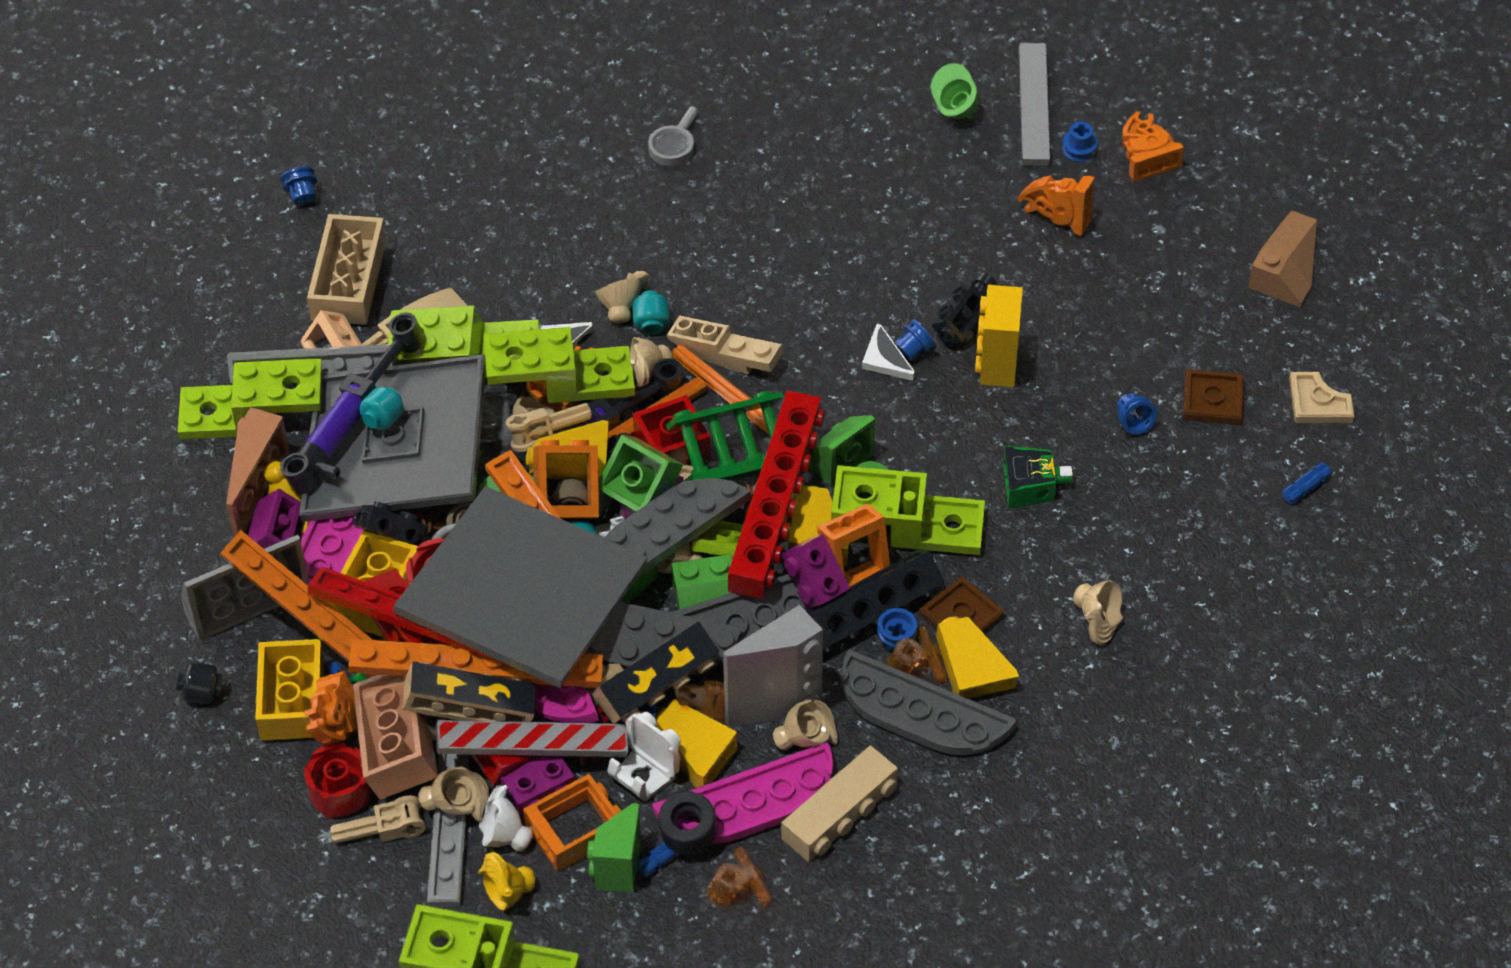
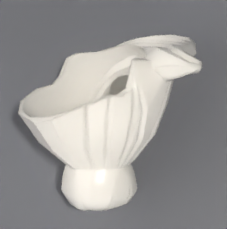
(502, 823)

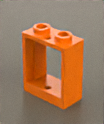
(577, 447)
(860, 523)
(557, 803)

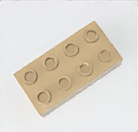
(347, 267)

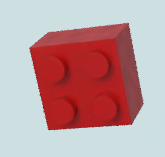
(651, 428)

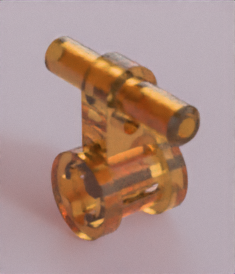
(910, 654)
(704, 698)
(731, 879)

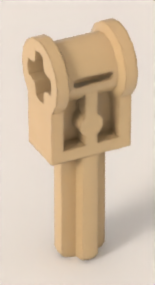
(540, 424)
(389, 821)

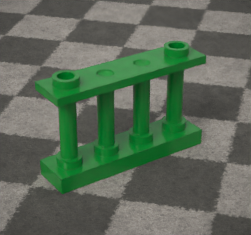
(727, 468)

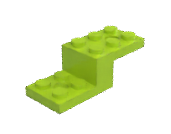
(455, 333)
(551, 357)
(254, 386)
(914, 517)
(473, 944)

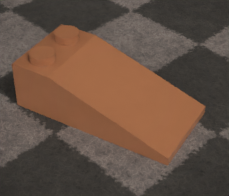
(258, 442)
(392, 741)

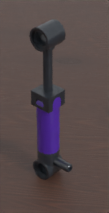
(667, 378)
(302, 467)

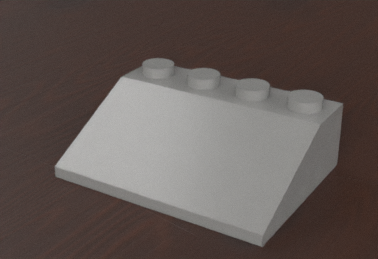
(229, 598)
(773, 669)

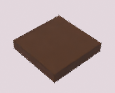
(1213, 397)
(962, 601)

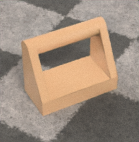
(332, 326)

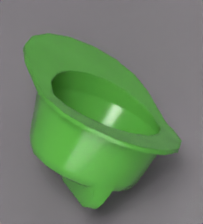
(955, 91)

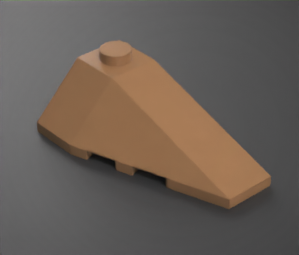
(1287, 260)

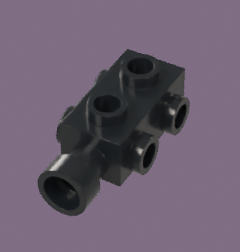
(962, 311)
(381, 521)

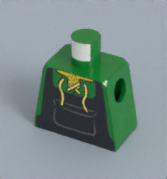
(1032, 476)

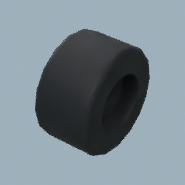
(682, 805)

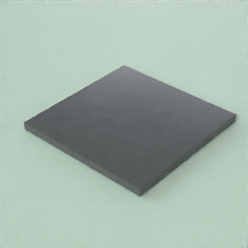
(422, 457)
(521, 586)

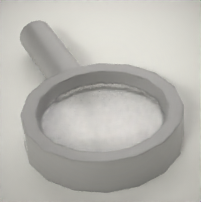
(672, 143)

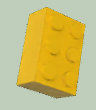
(998, 335)
(370, 558)
(285, 685)

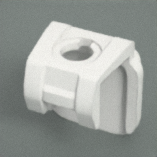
(650, 750)

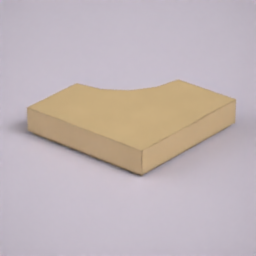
(1317, 402)

